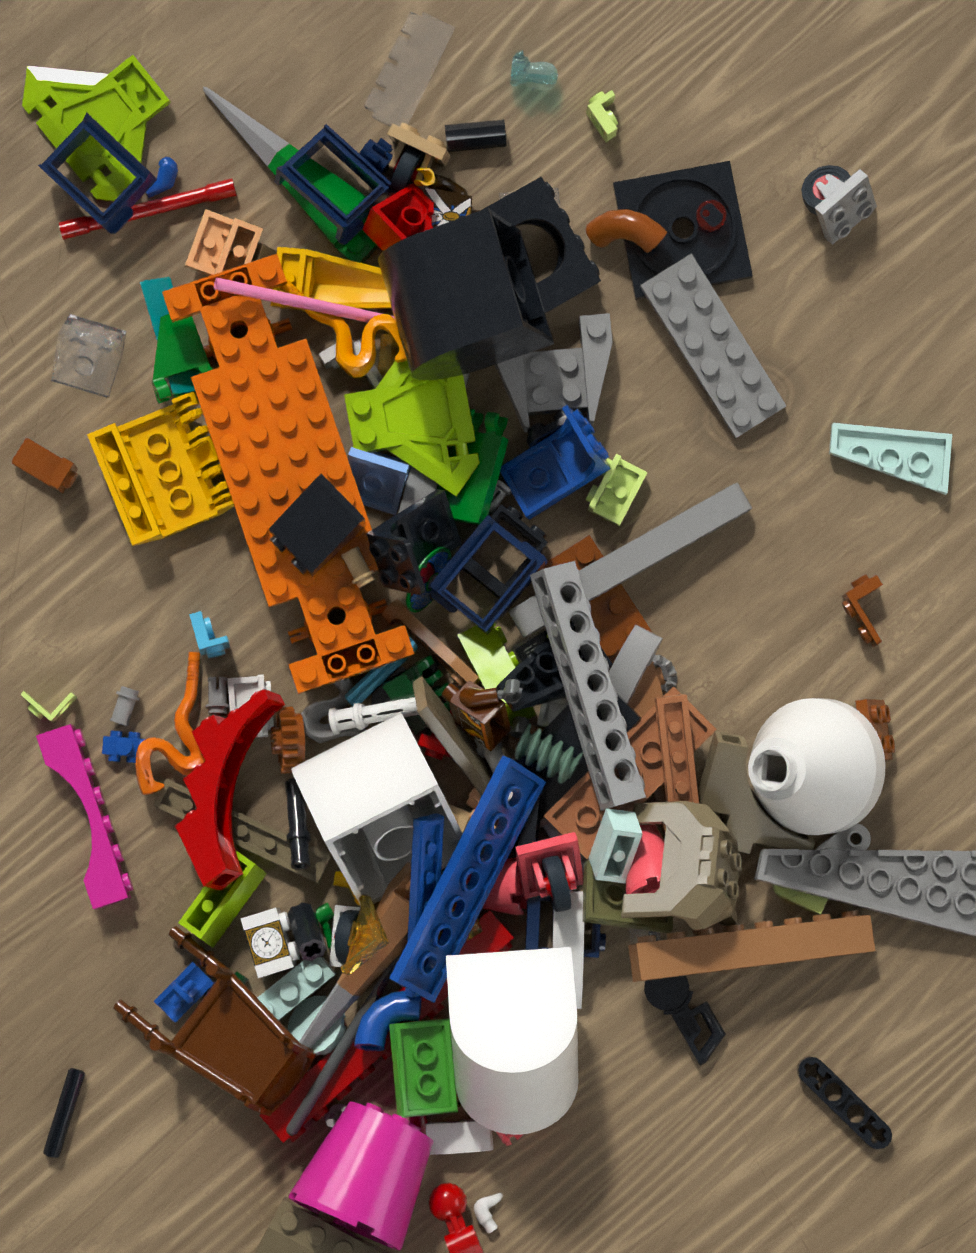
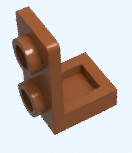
(45, 465)
(861, 588)

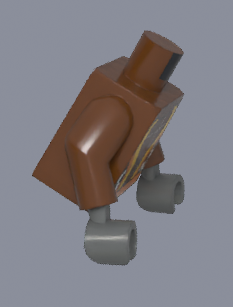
(483, 713)

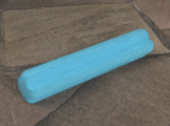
(373, 680)

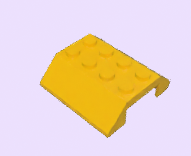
(162, 471)

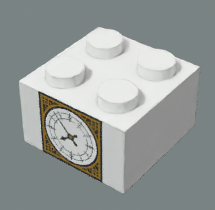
(270, 942)

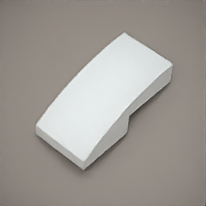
(459, 1137)

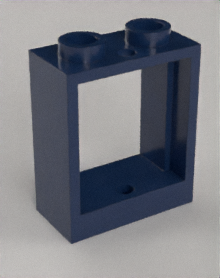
(598, 939)

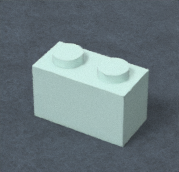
(615, 845)

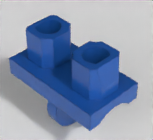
(184, 992)

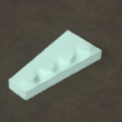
(901, 453)

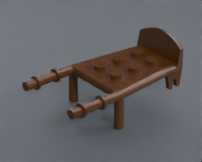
(231, 1038)

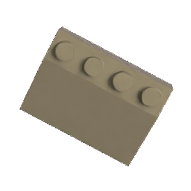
(303, 1231)

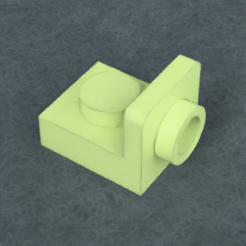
(603, 120)

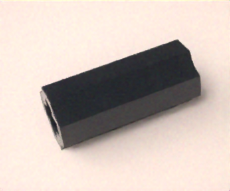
(475, 135)
(306, 931)

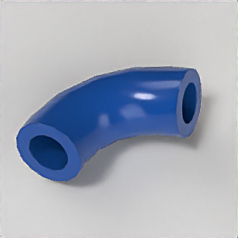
(385, 1011)

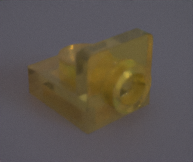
(386, 353)

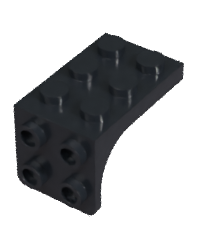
(409, 538)

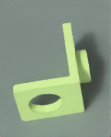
(39, 711)

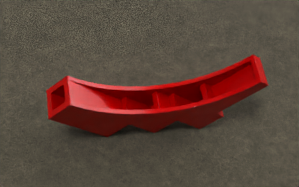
(212, 785)

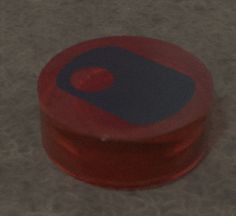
(711, 215)

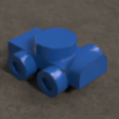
(118, 746)

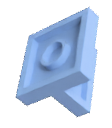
(379, 478)

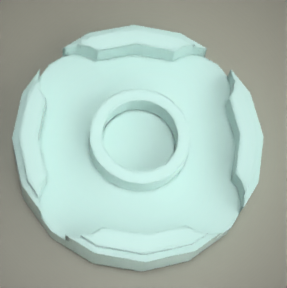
(302, 1019)

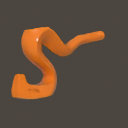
(181, 763)

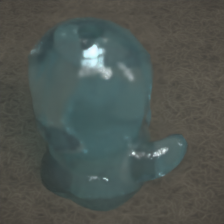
(534, 74)

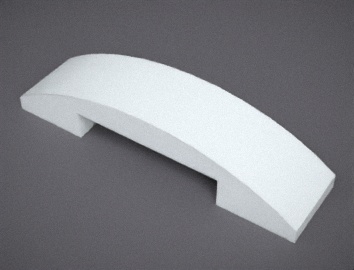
(569, 932)

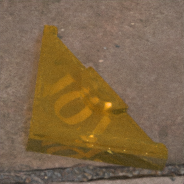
(366, 936)

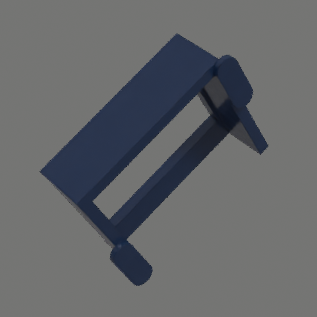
(120, 210)
(347, 225)
(461, 558)

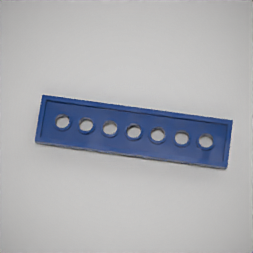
(452, 885)

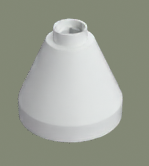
(817, 766)

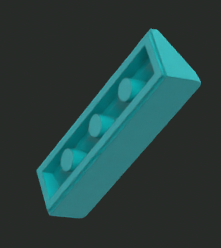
(156, 306)

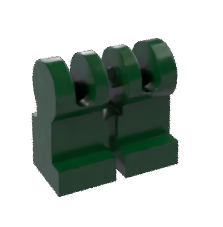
(401, 687)

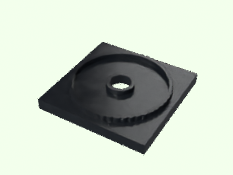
(677, 196)

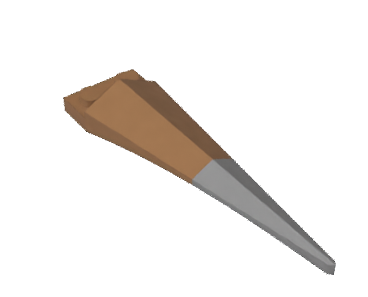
(394, 917)

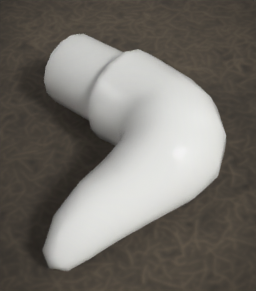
(482, 1212)

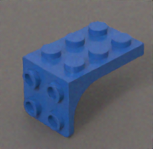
(556, 465)

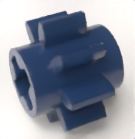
(378, 154)

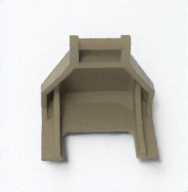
(697, 867)

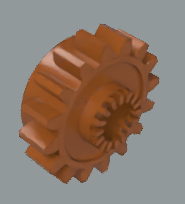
(288, 739)

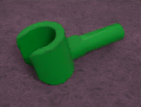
(323, 914)

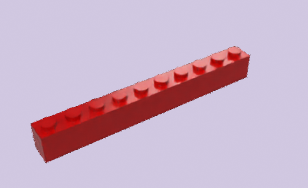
(359, 1062)

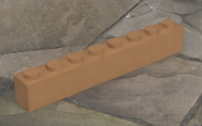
(751, 947)

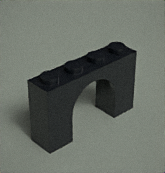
(574, 271)

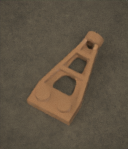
(460, 673)

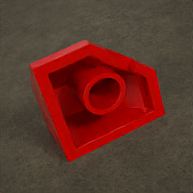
(399, 217)

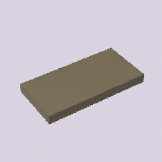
(451, 735)

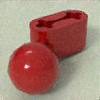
(447, 1204)

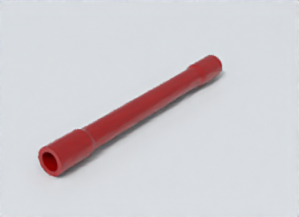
(209, 193)

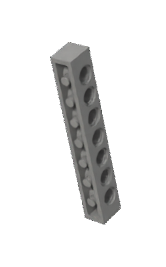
(581, 699)

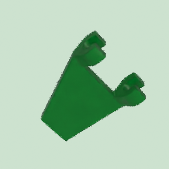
(177, 352)

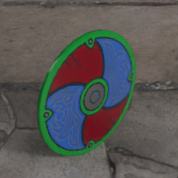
(429, 570)

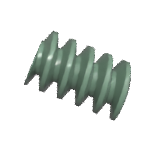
(547, 754)

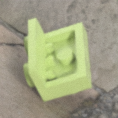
(616, 490)

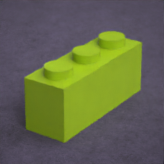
(216, 909)

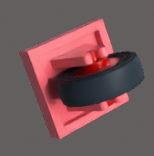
(551, 869)

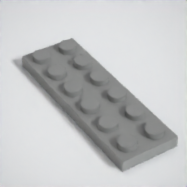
(713, 346)

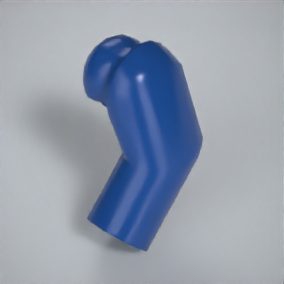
(165, 178)

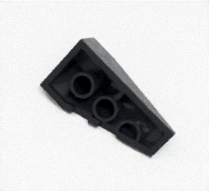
(539, 677)

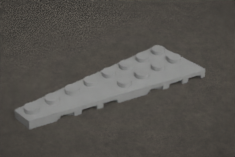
(906, 884)

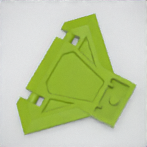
(116, 100)
(417, 424)

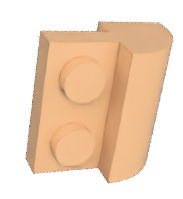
(222, 244)

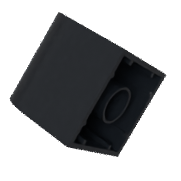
(464, 296)

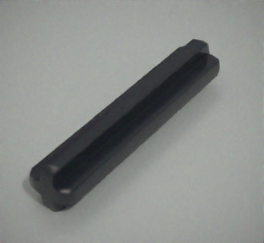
(64, 1113)

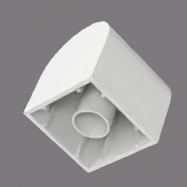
(367, 802)
(514, 1037)

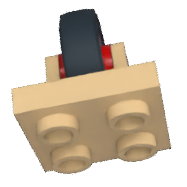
(411, 153)

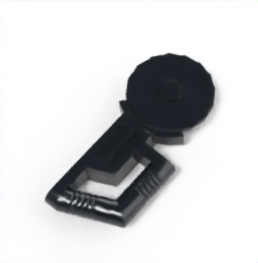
(673, 997)

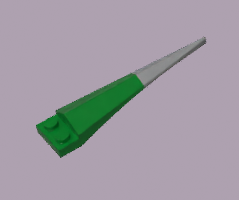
(276, 152)

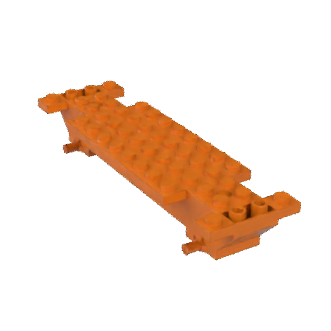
(271, 444)

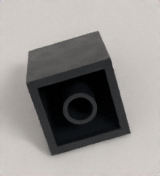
(316, 526)

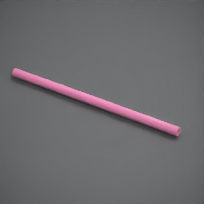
(294, 300)

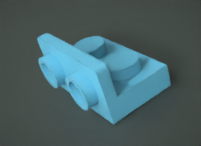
(203, 632)

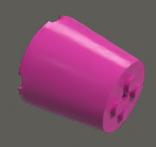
(367, 1174)

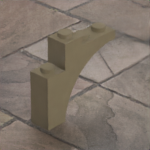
(728, 792)

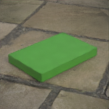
(423, 1068)

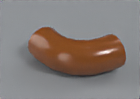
(625, 225)

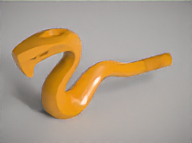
(361, 364)

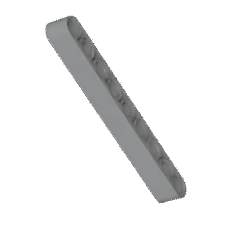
(645, 551)

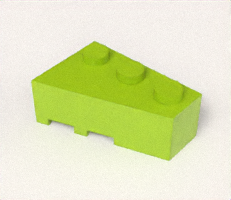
(491, 661)

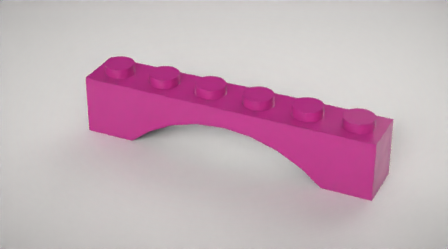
(104, 876)

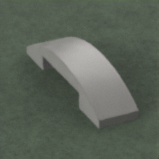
(633, 660)

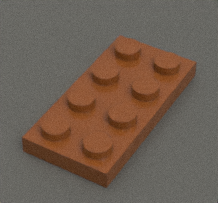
(611, 612)

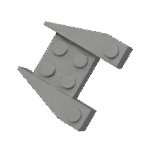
(556, 378)

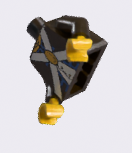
(449, 198)

